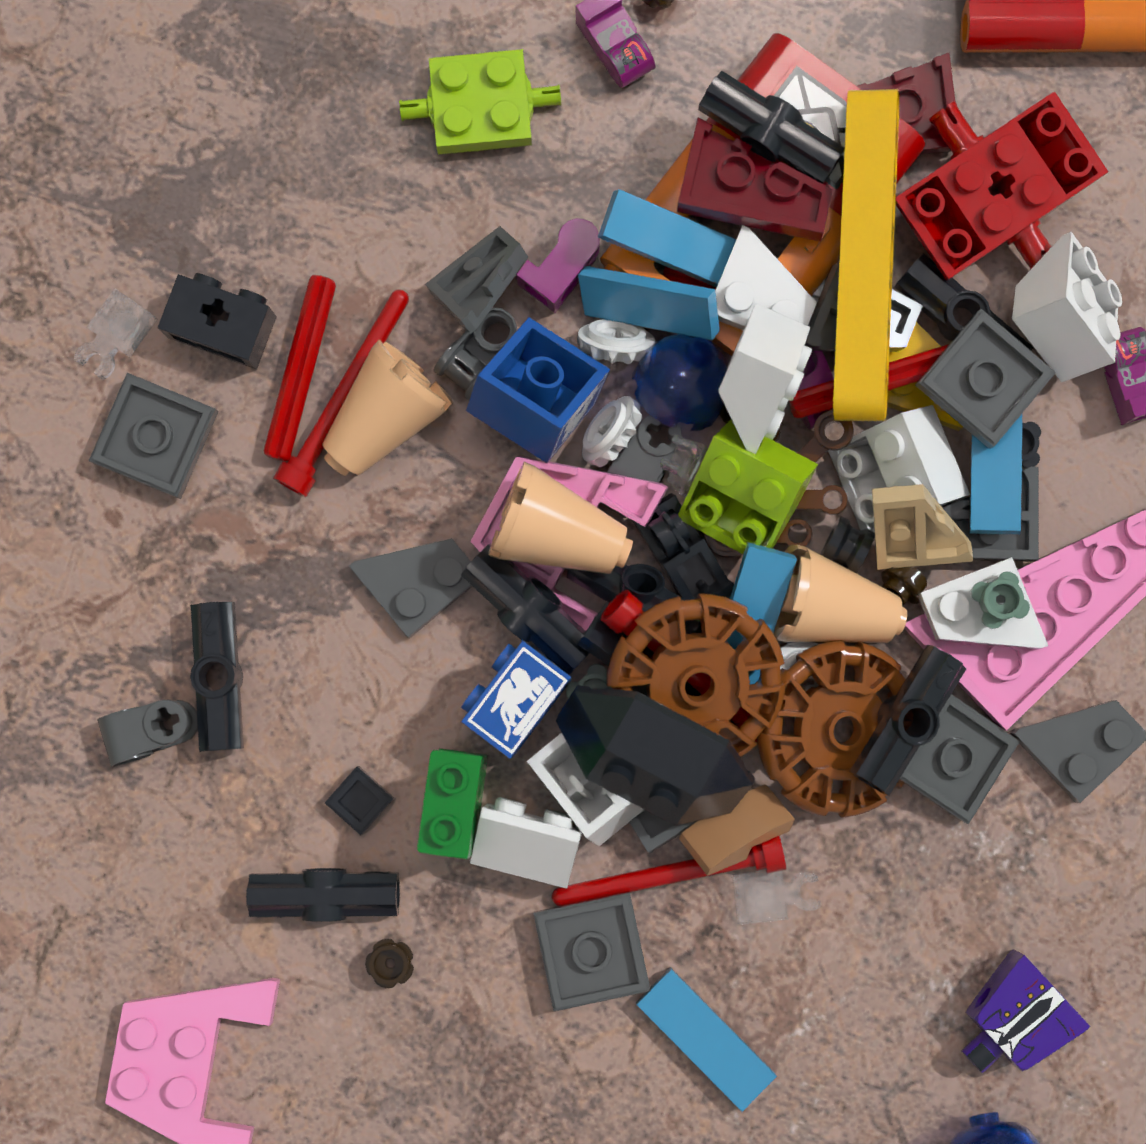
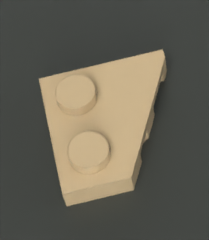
(915, 530)

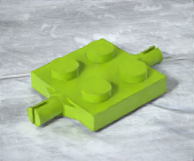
(480, 101)

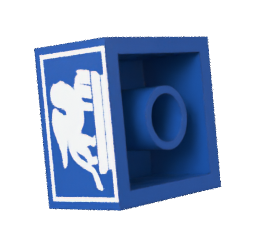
(537, 389)
(515, 698)

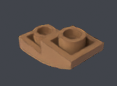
(729, 837)

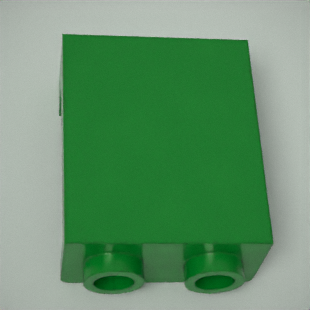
(452, 803)

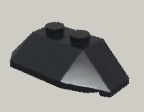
(652, 755)

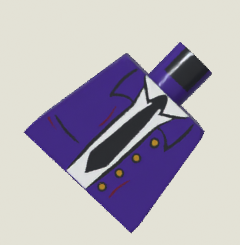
(1020, 1017)

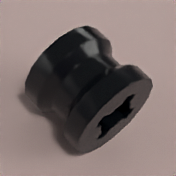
(848, 545)

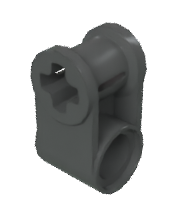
(473, 351)
(640, 458)
(141, 730)

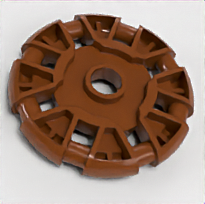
(705, 653)
(814, 725)

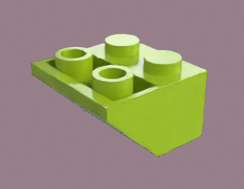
(746, 494)

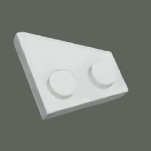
(759, 278)
(958, 617)

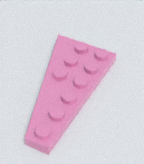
(1077, 601)

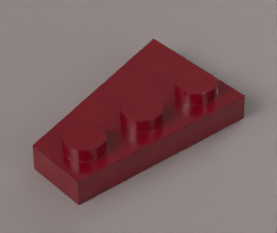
(745, 189)

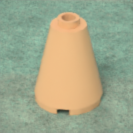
(382, 410)
(557, 527)
(836, 604)

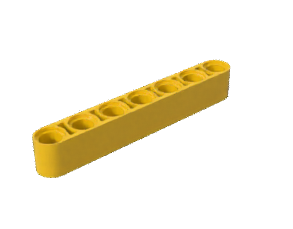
(866, 256)

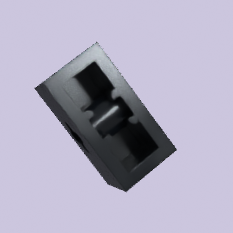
(238, 339)

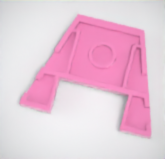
(625, 494)
(168, 1058)

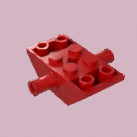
(1033, 163)

